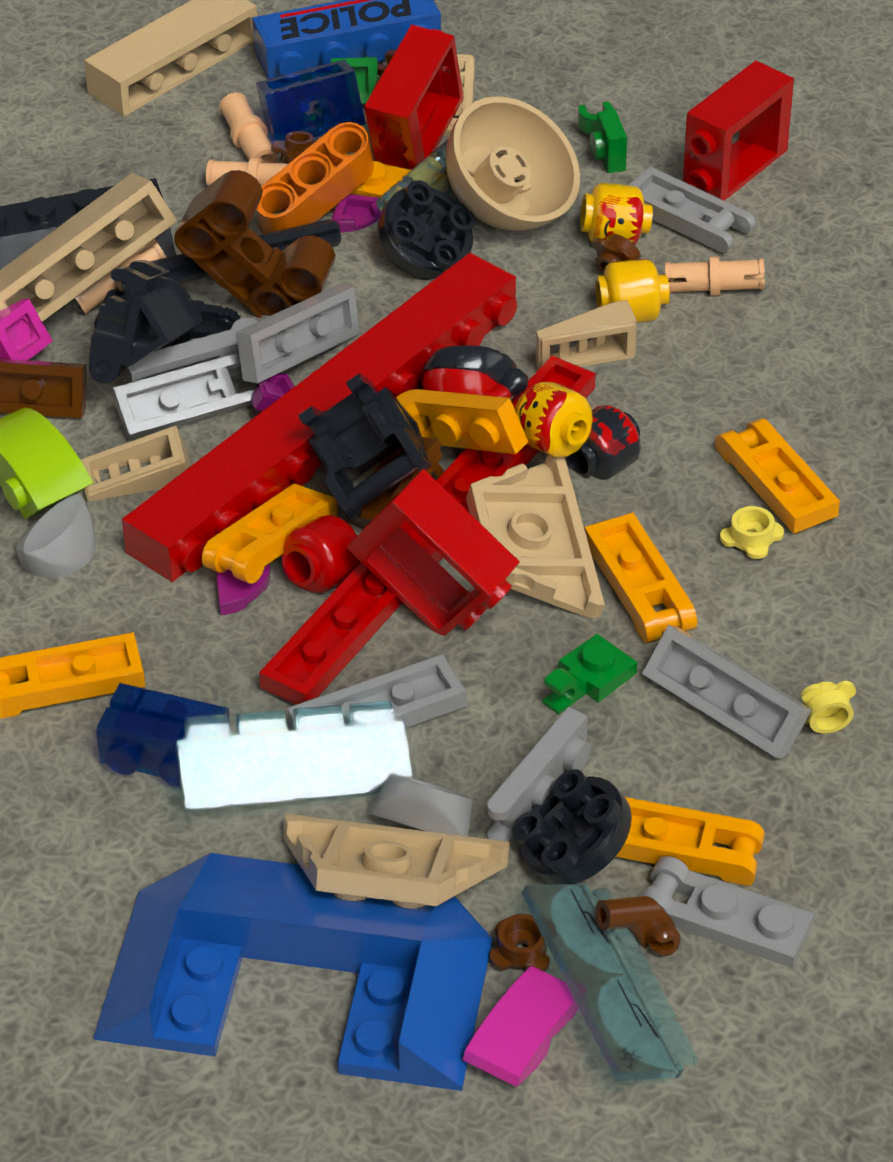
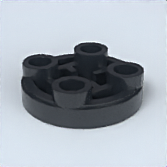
(425, 230)
(574, 829)

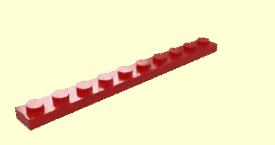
(362, 601)

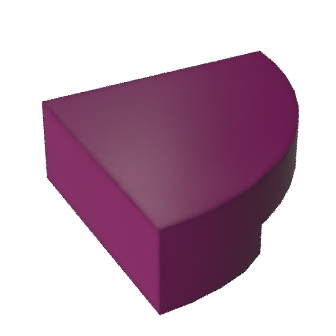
(356, 211)
(271, 390)
(236, 594)

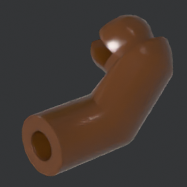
(643, 919)

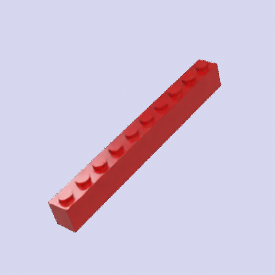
(274, 446)

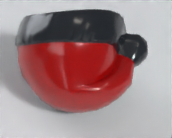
(473, 371)

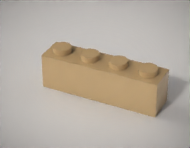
(168, 52)
(86, 246)

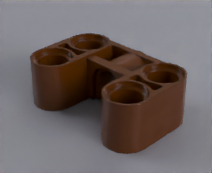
(222, 244)

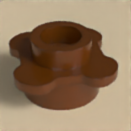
(293, 145)
(614, 249)
(517, 930)

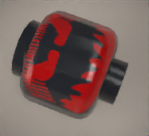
(610, 445)

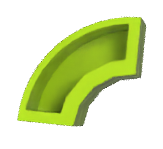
(37, 463)

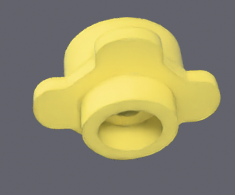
(752, 531)
(829, 705)

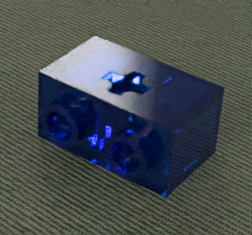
(288, 98)

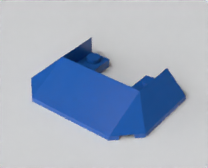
(194, 927)

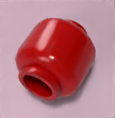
(317, 554)

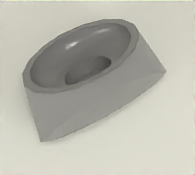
(58, 540)
(423, 805)

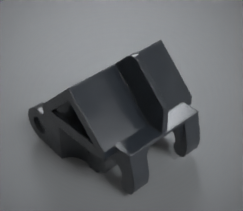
(141, 321)
(360, 435)

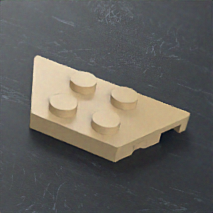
(541, 525)
(390, 862)

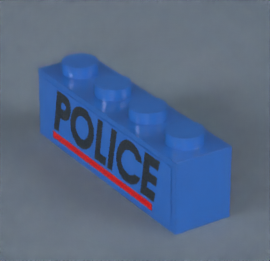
(336, 29)

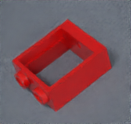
(415, 98)
(757, 105)
(416, 575)

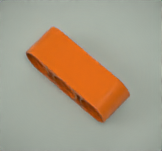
(320, 162)

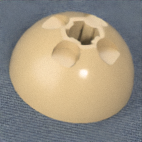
(511, 164)

